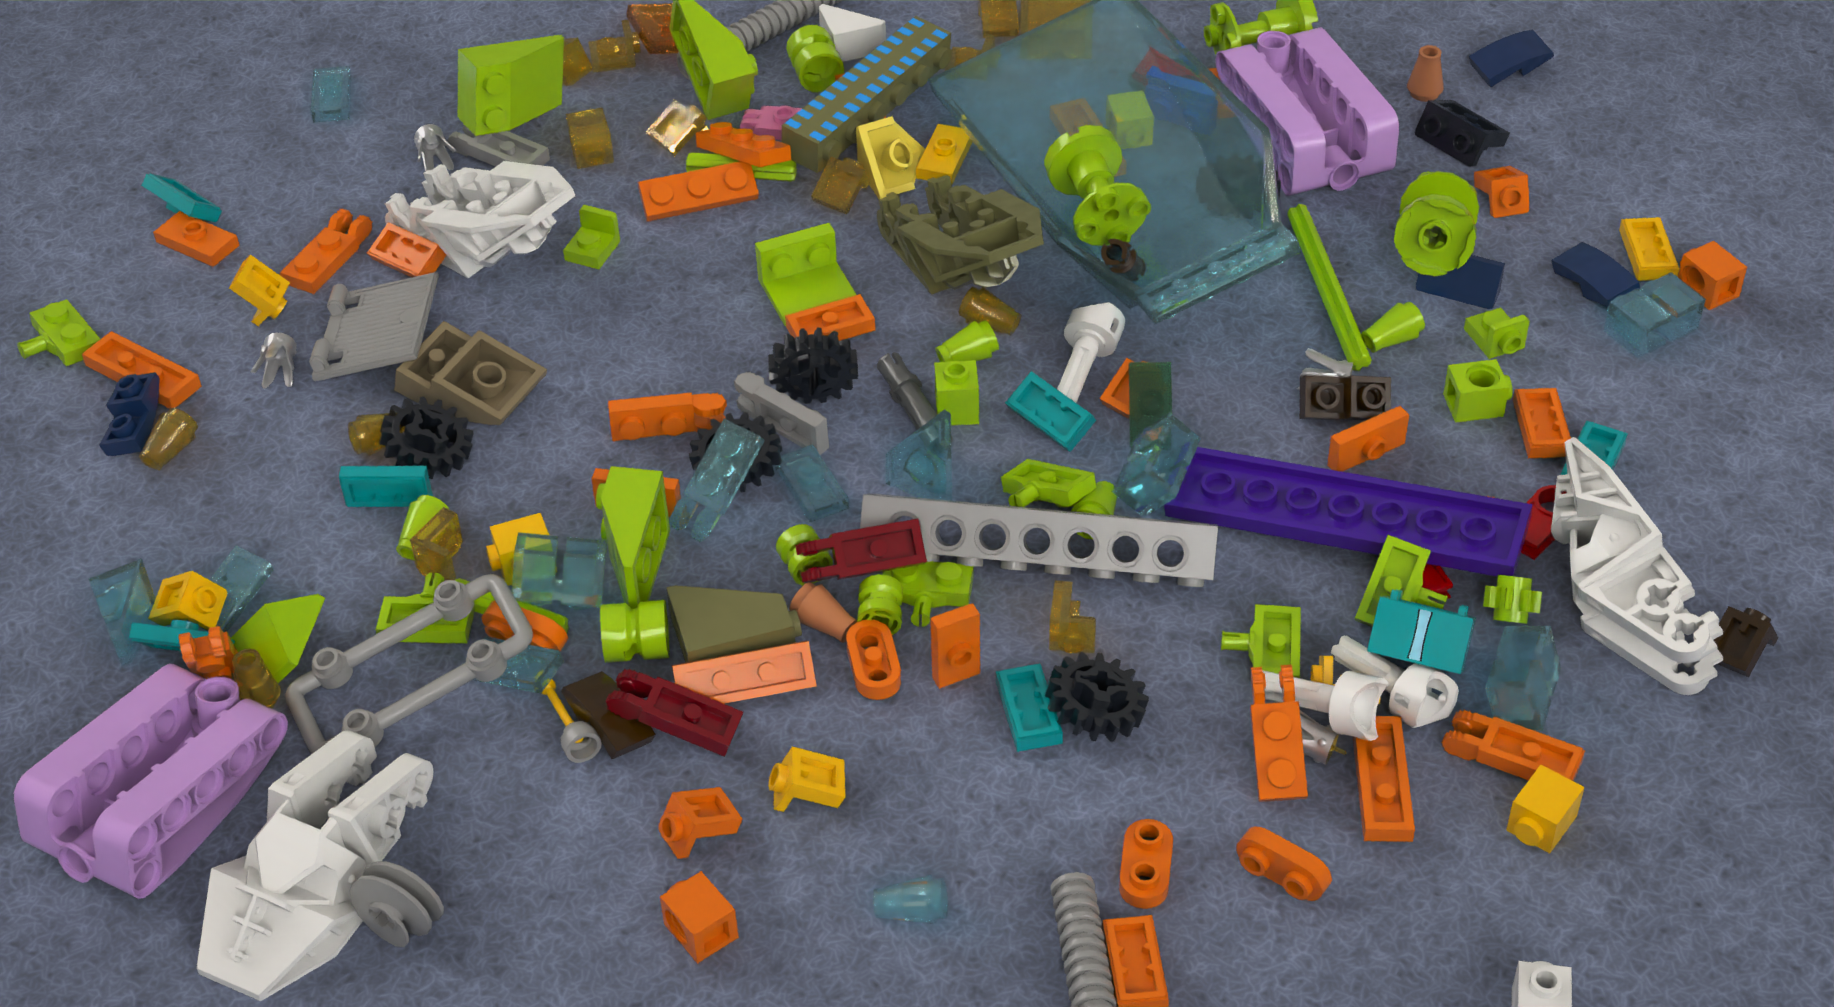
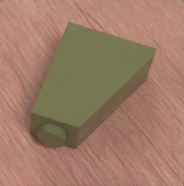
(729, 621)

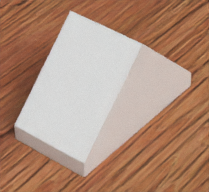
(852, 32)

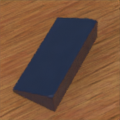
(1473, 283)

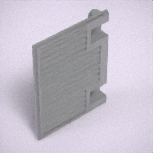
(376, 333)

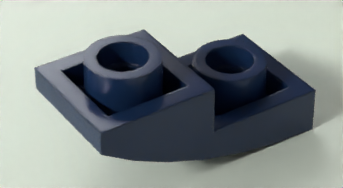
(1510, 54)
(1598, 274)
(134, 412)

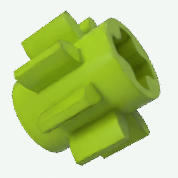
(1512, 599)

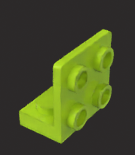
(801, 270)

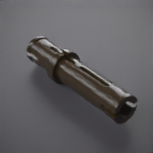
(1123, 259)

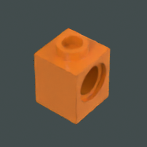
(1712, 274)
(699, 916)

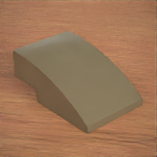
(469, 373)

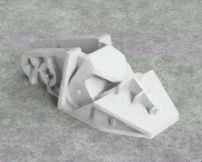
(483, 212)
(1627, 578)
(290, 895)

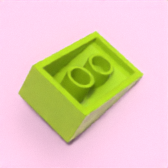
(713, 59)
(509, 83)
(635, 528)

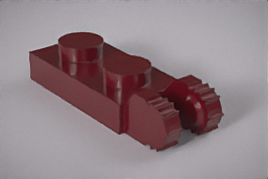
(866, 551)
(675, 710)

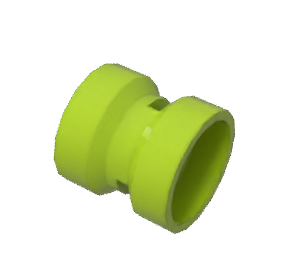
(787, 551)
(881, 601)

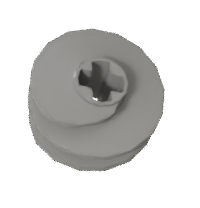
(395, 902)

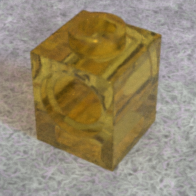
(589, 138)

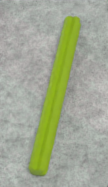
(1329, 287)

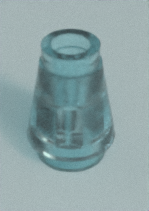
(913, 900)

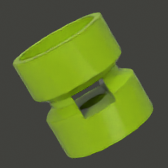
(814, 57)
(634, 631)

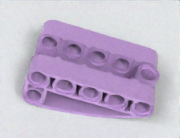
(1318, 106)
(147, 779)

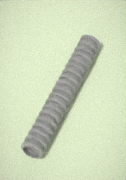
(769, 22)
(1082, 941)

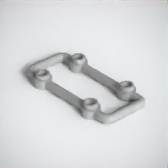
(451, 602)

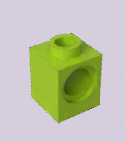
(1477, 390)
(957, 391)

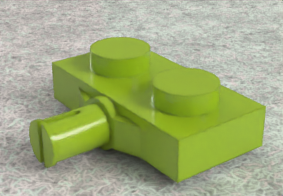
(60, 332)
(1046, 482)
(1399, 568)
(934, 586)
(441, 631)
(1271, 640)

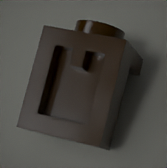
(1744, 639)

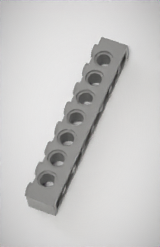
(1196, 539)

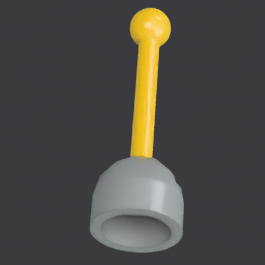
(579, 738)

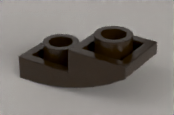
(1344, 397)
(588, 703)

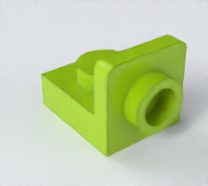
(594, 239)
(1497, 332)

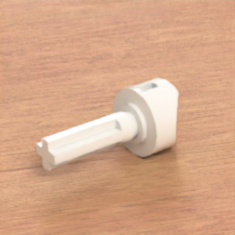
(1090, 337)
(1408, 689)
(1349, 703)

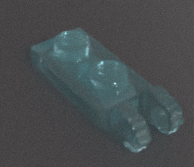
(717, 479)

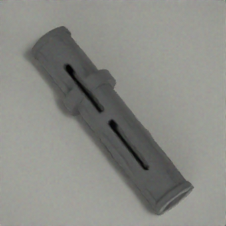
(906, 389)

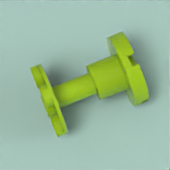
(1288, 17)
(1087, 168)
(1437, 223)

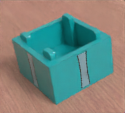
(1421, 633)

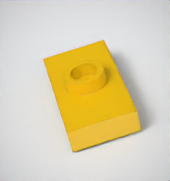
(944, 153)
(1648, 248)

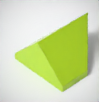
(280, 632)

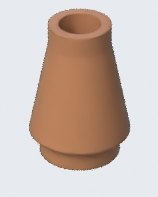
(1426, 77)
(821, 611)

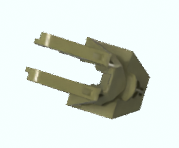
(976, 240)

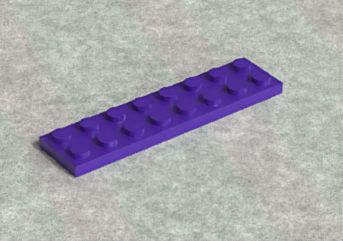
(1351, 510)

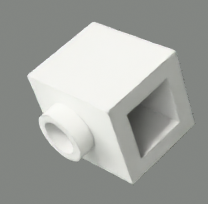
(1542, 985)

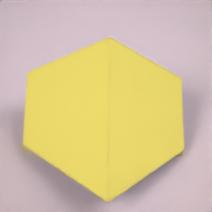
(888, 156)

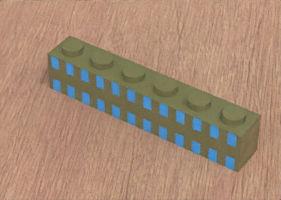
(867, 92)

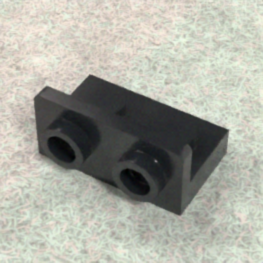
(1458, 131)

